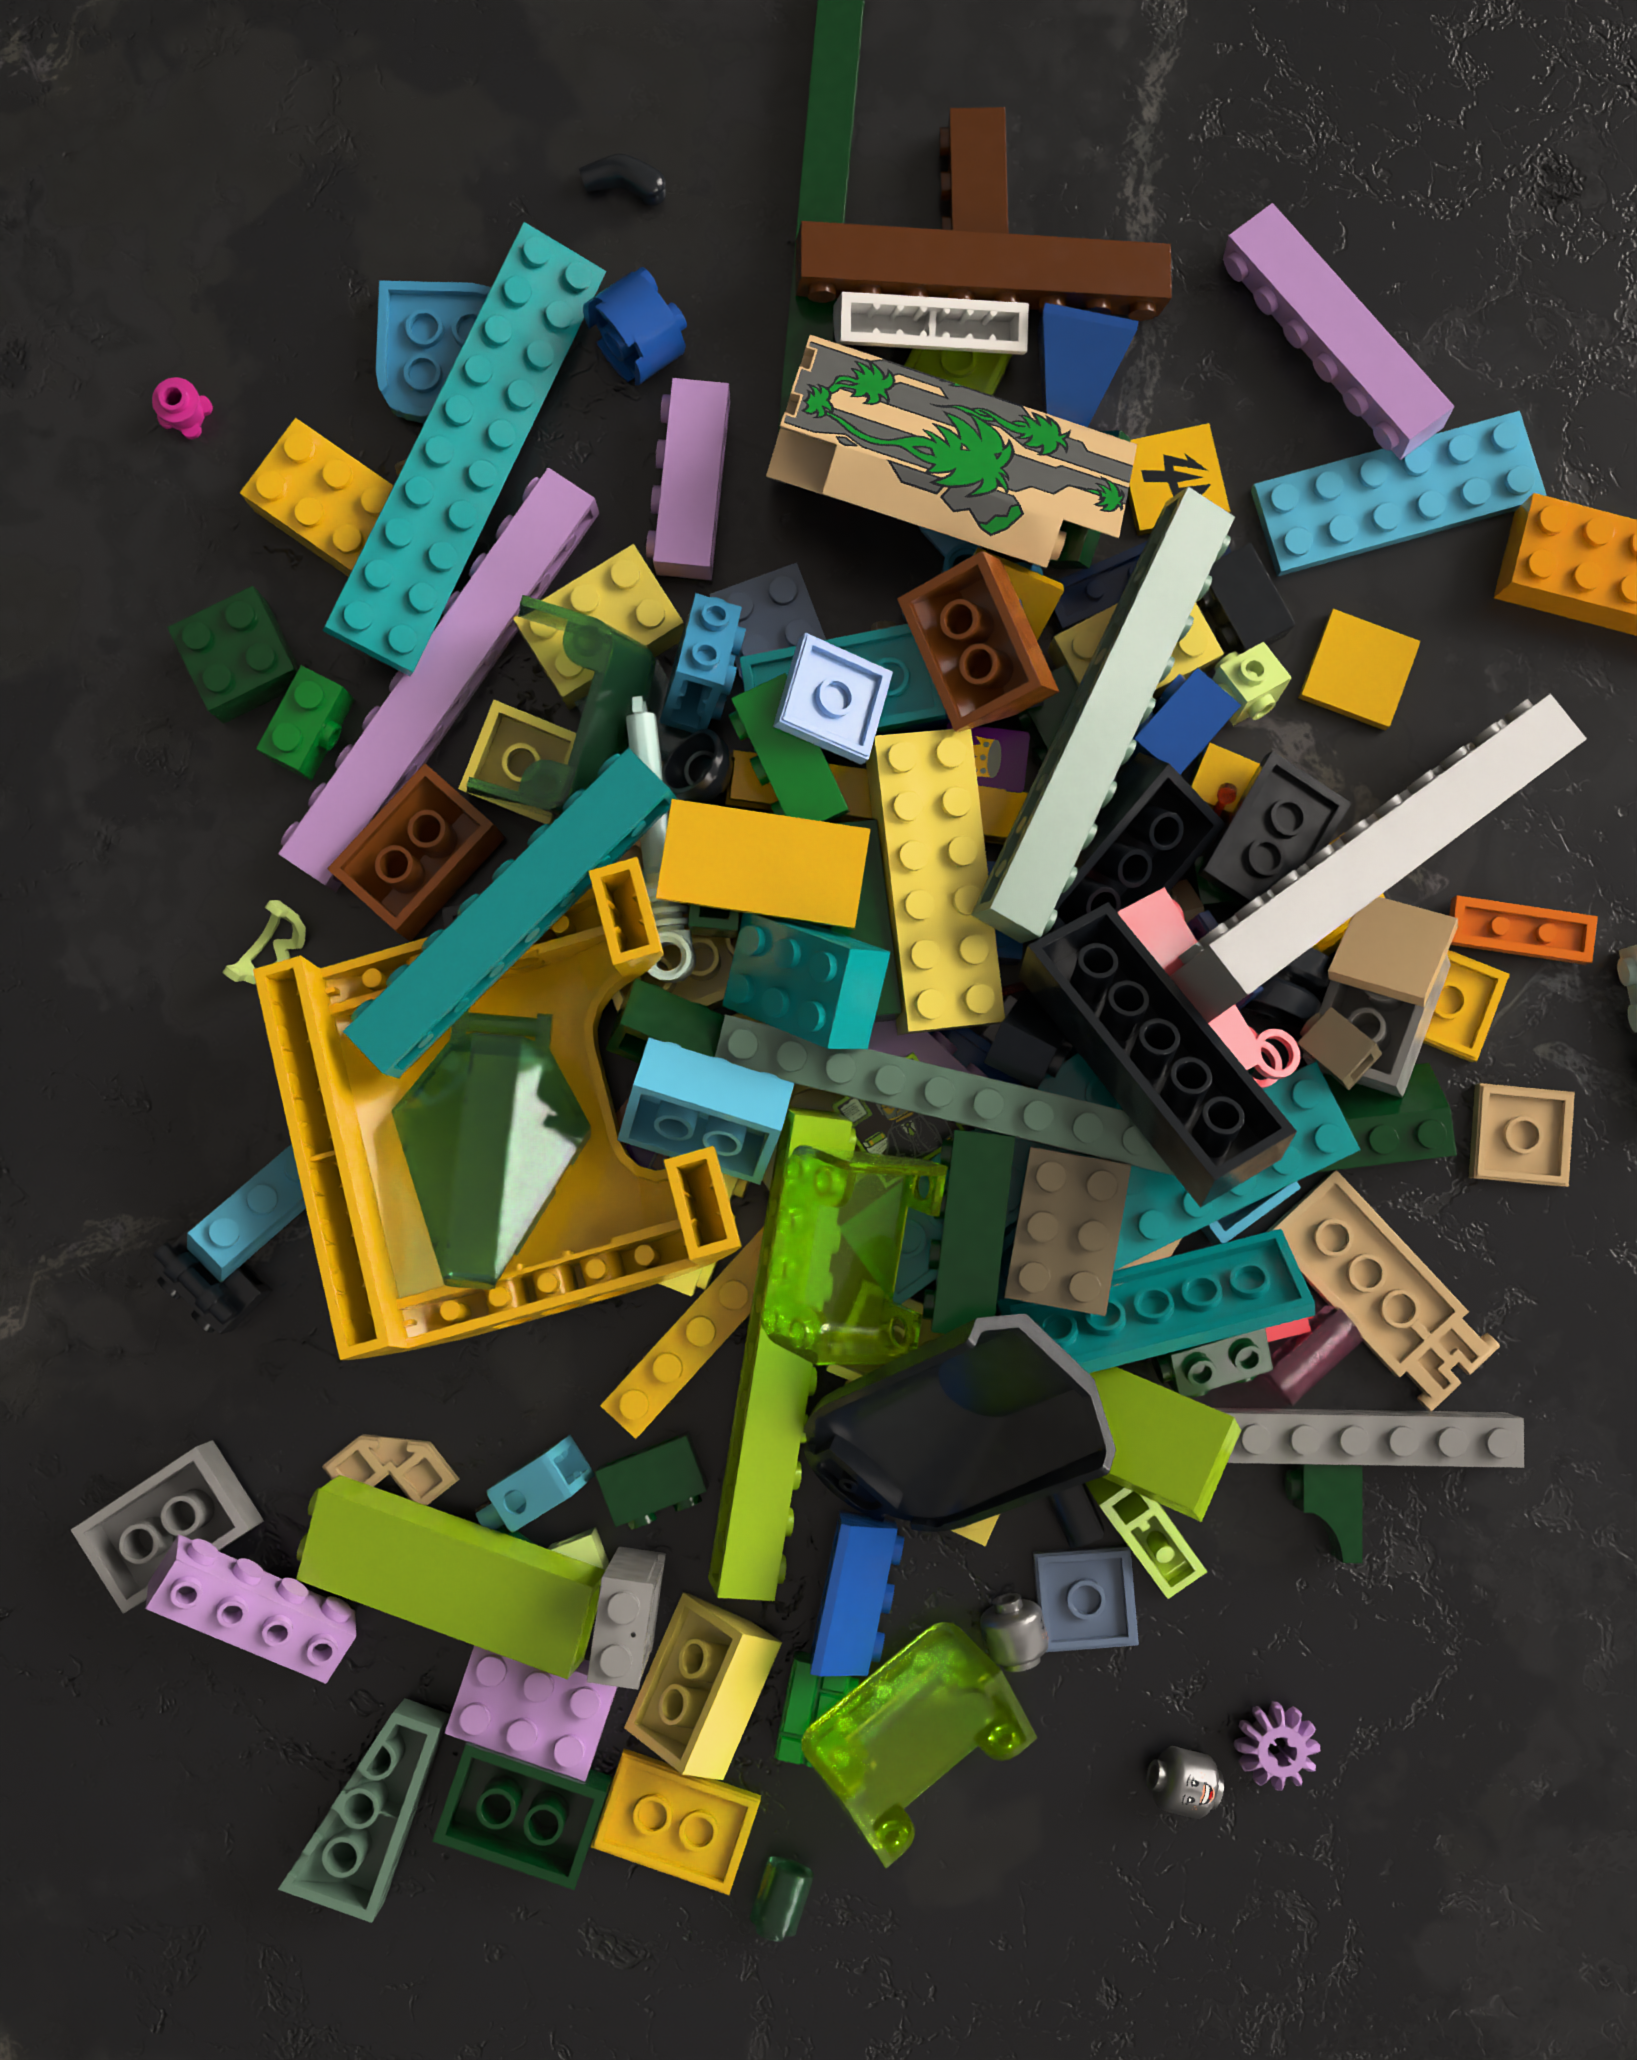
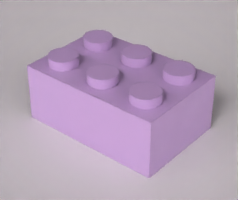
(531, 1713)

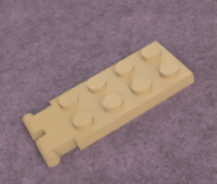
(1383, 1289)

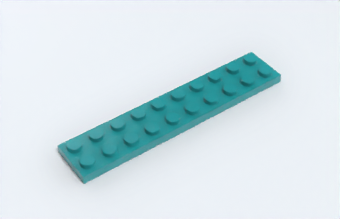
(464, 451)

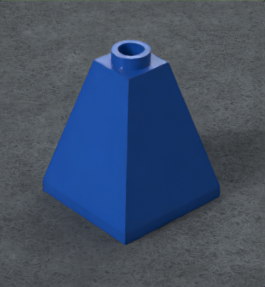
(1079, 359)

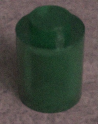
(781, 1898)

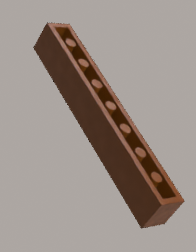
(985, 266)

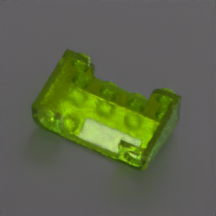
(842, 1254)

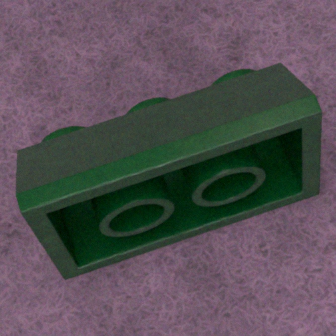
(1396, 1127)

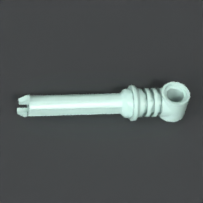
(667, 915)

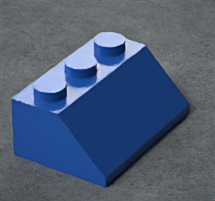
(855, 1596)

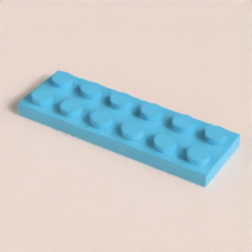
(1388, 500)

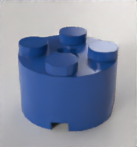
(636, 326)

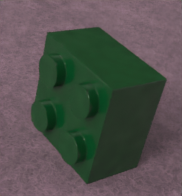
(236, 654)

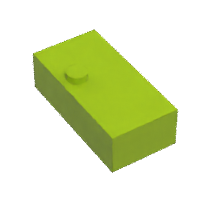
(1165, 1441)

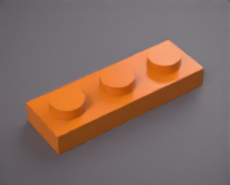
(1524, 930)

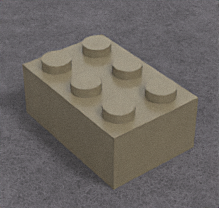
(1067, 1231)

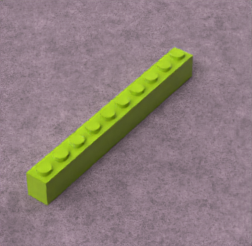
(768, 1409)

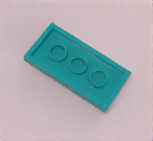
(911, 690)

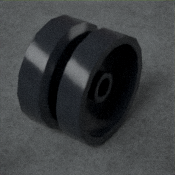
(1287, 994)

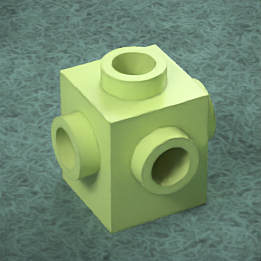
(1253, 680)

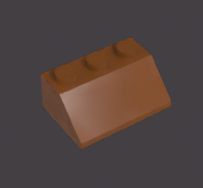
(977, 643)
(416, 852)

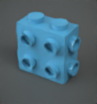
(703, 664)

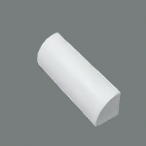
(931, 323)

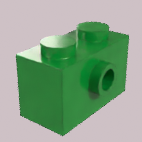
(306, 723)

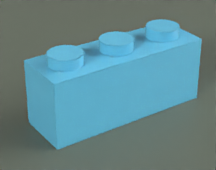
(248, 1217)

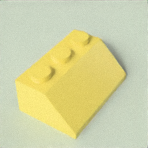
(702, 1687)

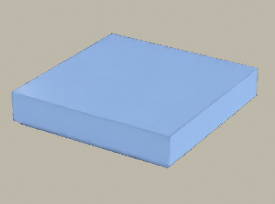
(833, 699)

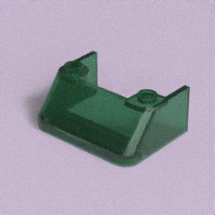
(621, 672)

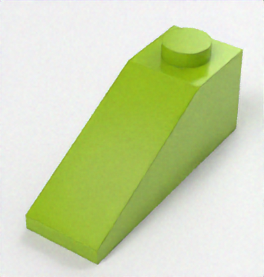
(1149, 1535)

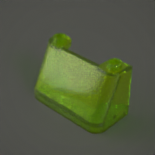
(910, 1729)

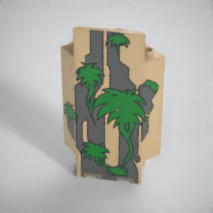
(946, 455)

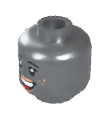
(1014, 1632)
(1185, 1782)

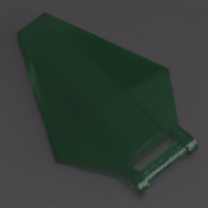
(488, 1142)

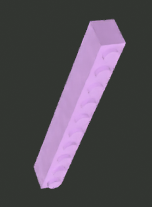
(452, 667)

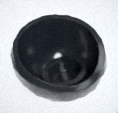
(698, 767)

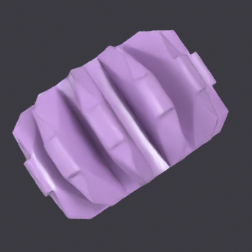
(1290, 1758)

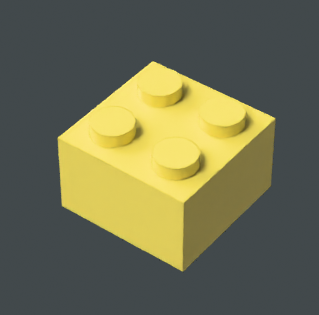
(512, 743)

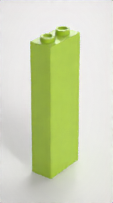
(450, 1575)

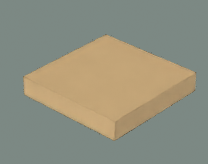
(1393, 950)
(1521, 1135)

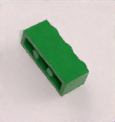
(789, 763)

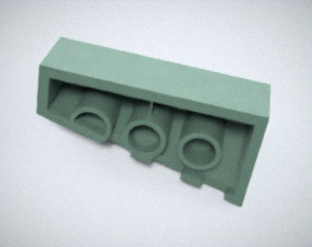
(364, 1833)

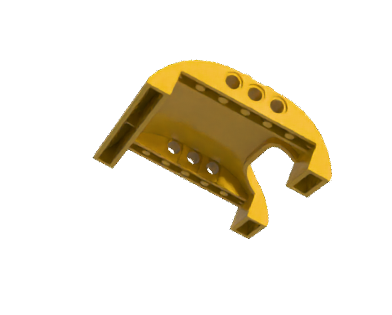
(610, 1218)

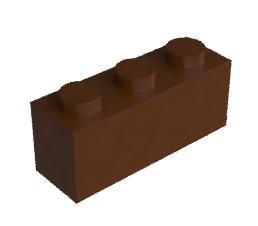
(976, 170)

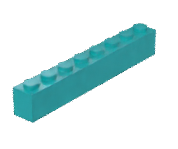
(509, 914)

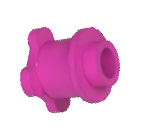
(180, 406)

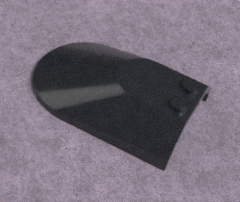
(962, 1428)

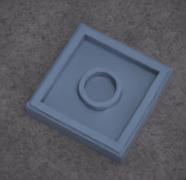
(1086, 1597)

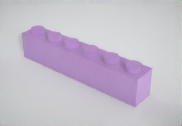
(1336, 332)

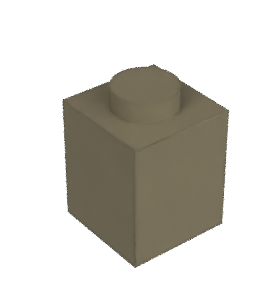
(1338, 1047)

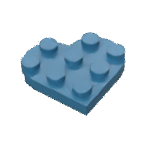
(420, 339)

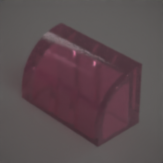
(1312, 1355)

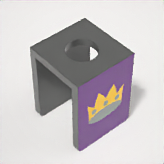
(1000, 757)

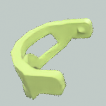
(244, 968)

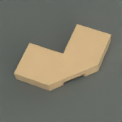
(410, 1462)

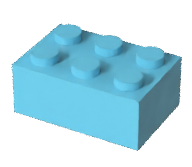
(703, 1101)

